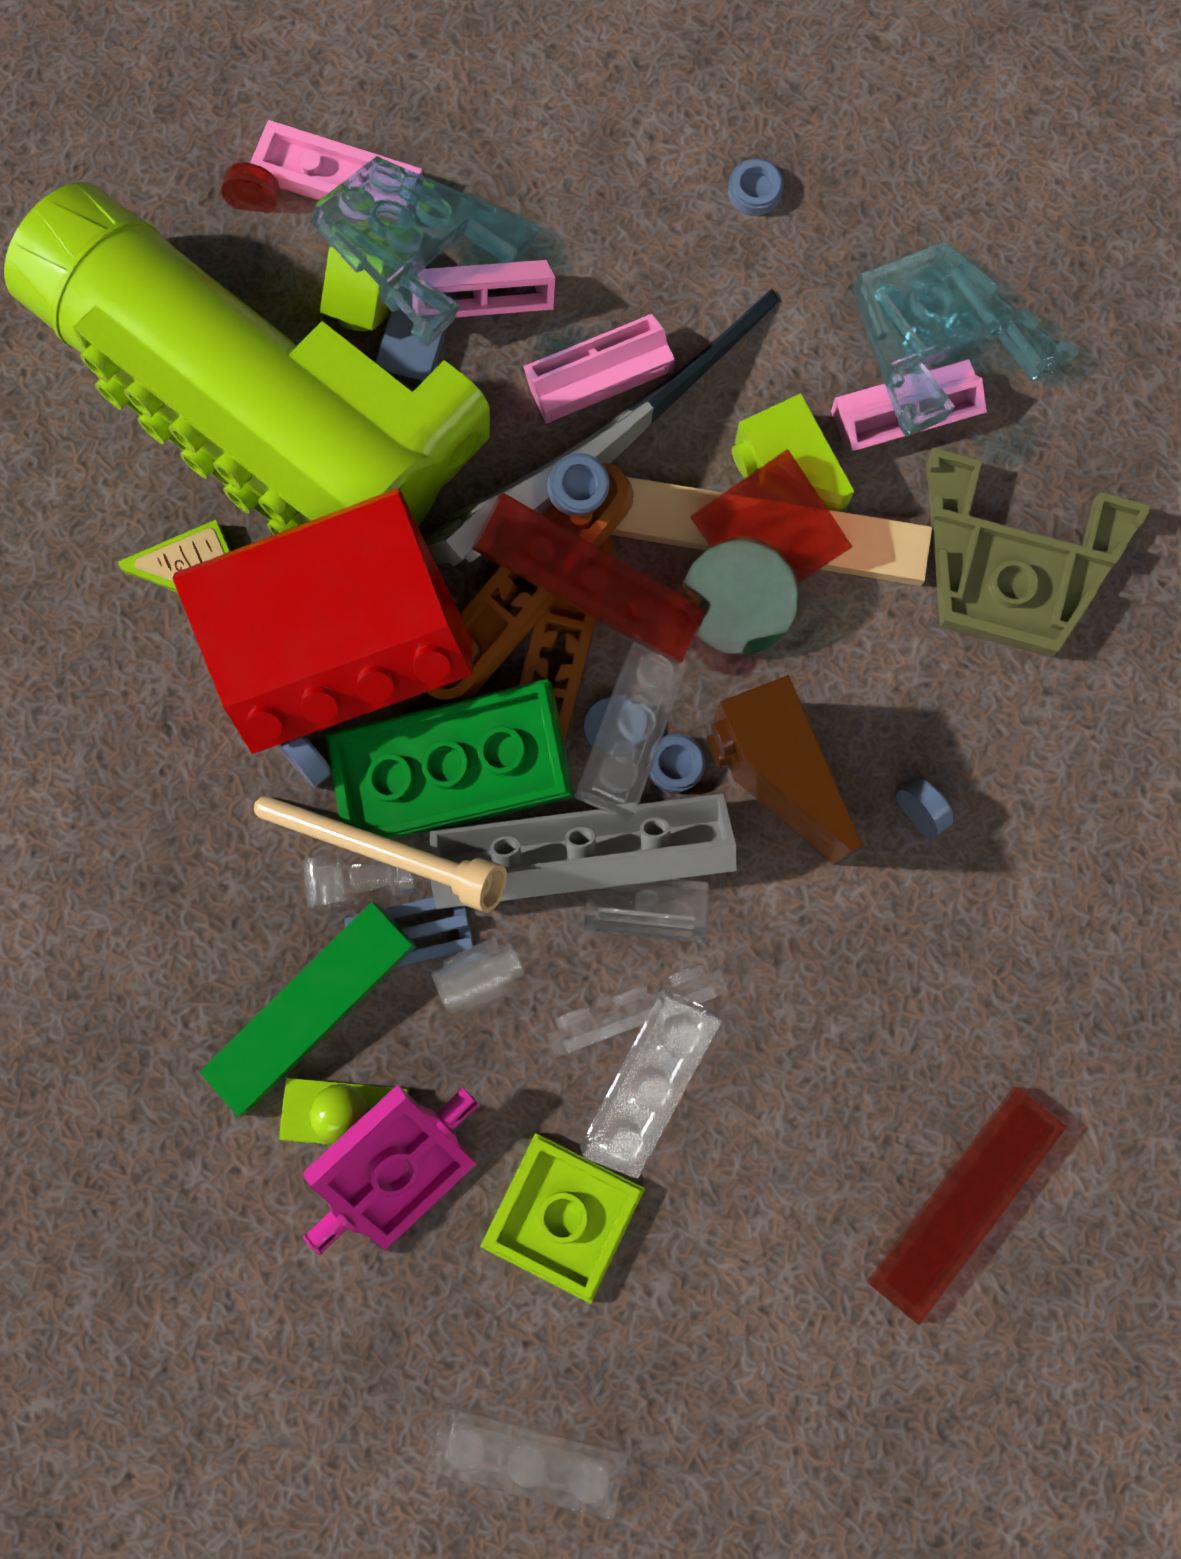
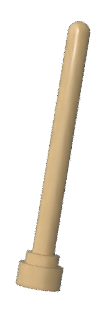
(476, 882)

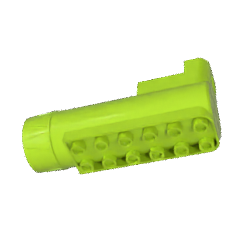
(244, 403)

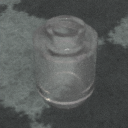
(478, 976)

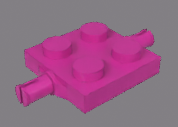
(389, 1168)

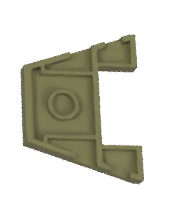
(1011, 580)

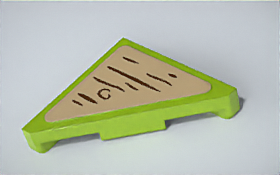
(178, 553)

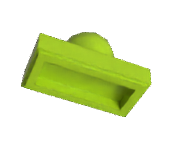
(325, 1109)

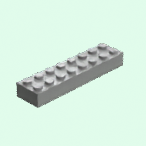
(595, 848)

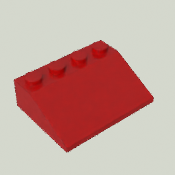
(325, 622)

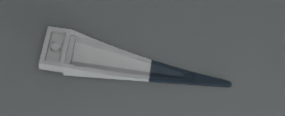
(457, 535)

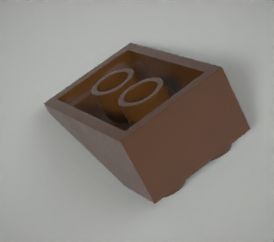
(780, 763)

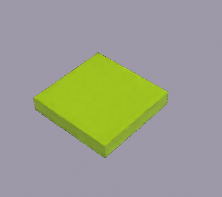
(563, 1217)

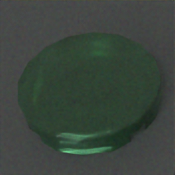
(746, 595)

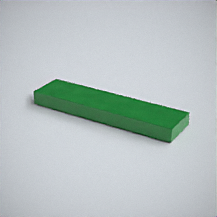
(307, 1009)

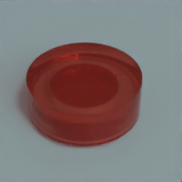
(250, 188)

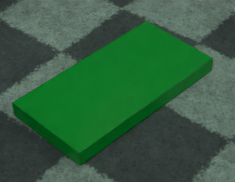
(452, 763)

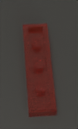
(588, 579)
(966, 1205)

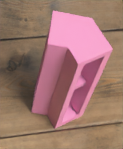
(494, 276)
(599, 368)
(870, 419)

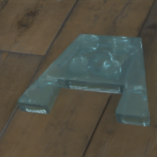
(400, 223)
(932, 310)

